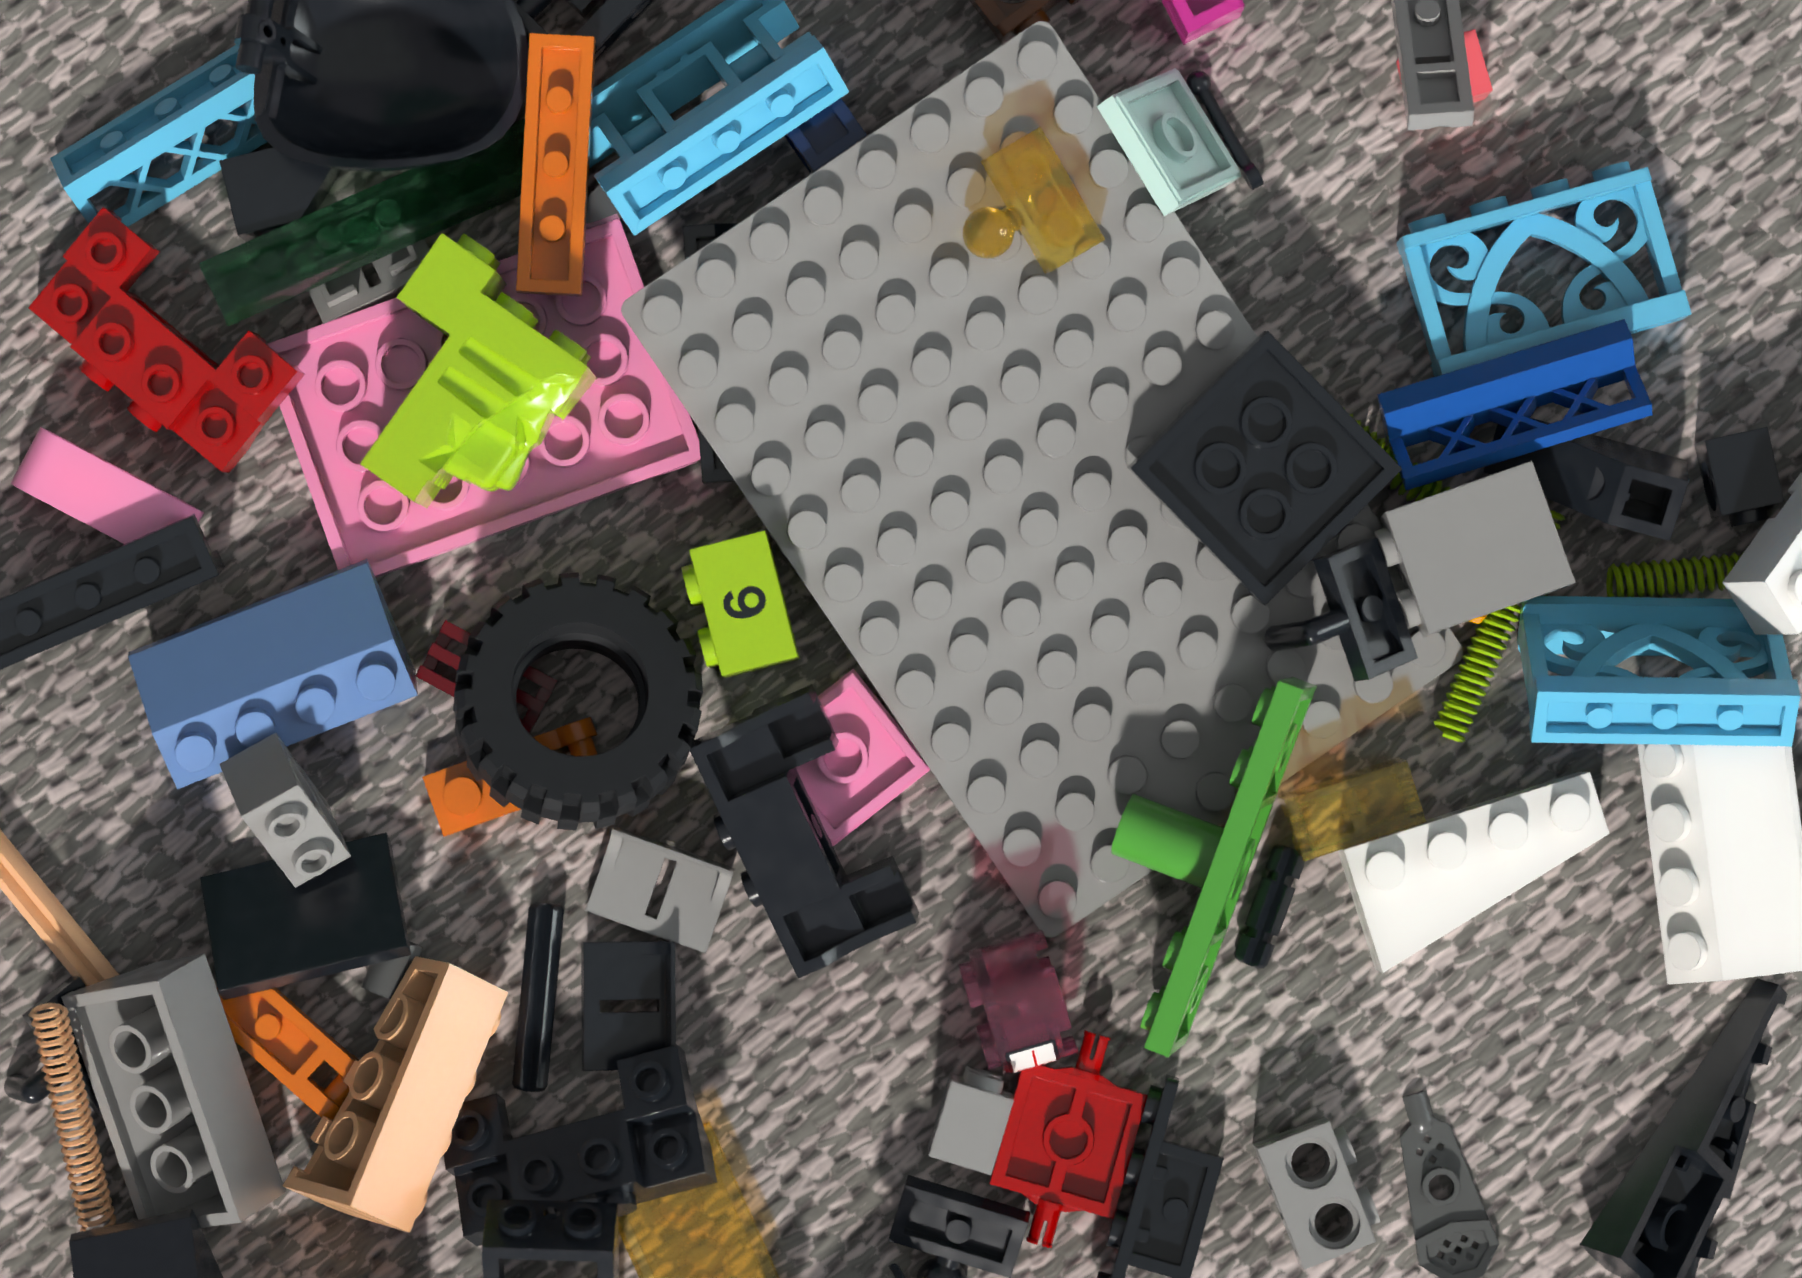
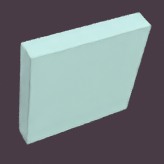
(1169, 141)

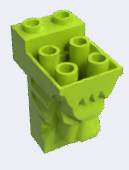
(487, 387)

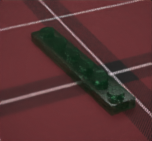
(363, 228)

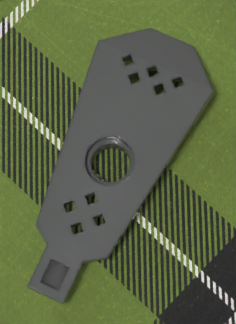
(1447, 1217)

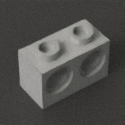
(285, 810)
(971, 1120)
(1302, 1197)

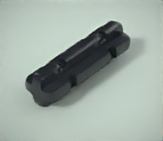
(1269, 906)

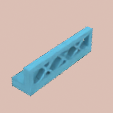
(160, 127)

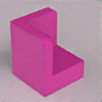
(1200, 17)

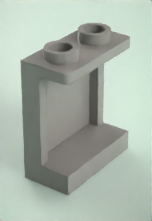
(1474, 550)

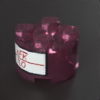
(1020, 1003)

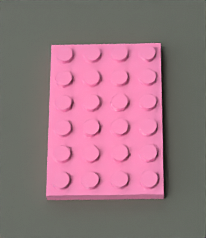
(370, 360)

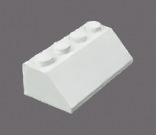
(1725, 859)

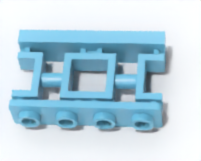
(762, 101)

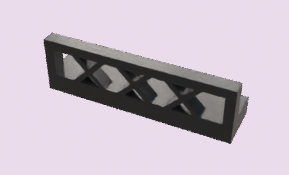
(105, 589)

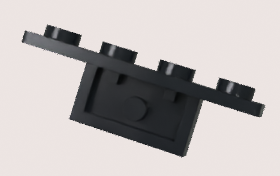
(1168, 1199)

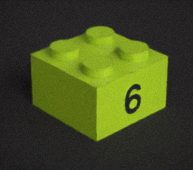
(742, 605)

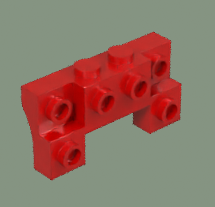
(148, 359)

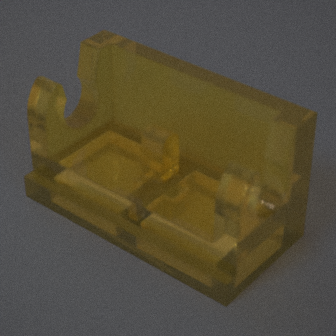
(1352, 808)

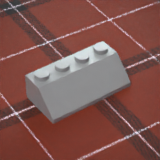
(175, 1093)

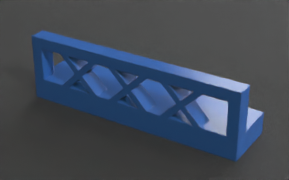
(1495, 390)

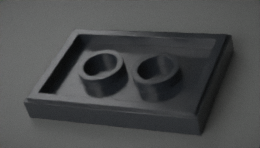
(282, 935)

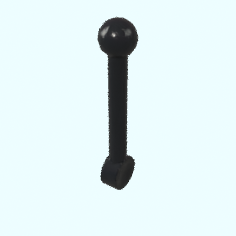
(1200, 84)

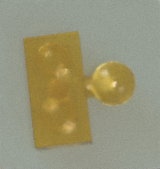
(1037, 201)

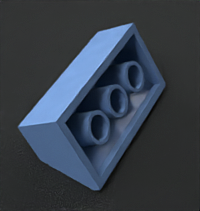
(273, 668)

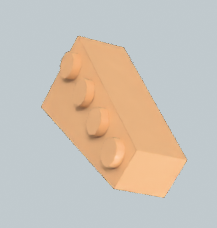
(403, 1097)

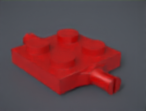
(1068, 1139)

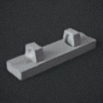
(1433, 63)

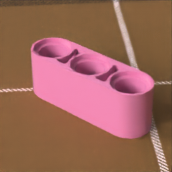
(96, 490)

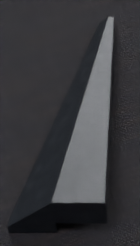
(1691, 1162)

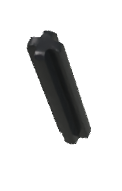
(538, 997)

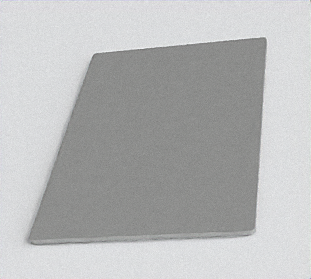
(958, 483)

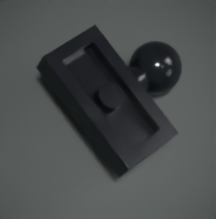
(957, 1229)

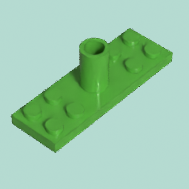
(1211, 858)

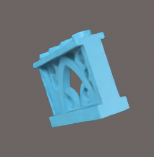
(1622, 292)
(1618, 707)

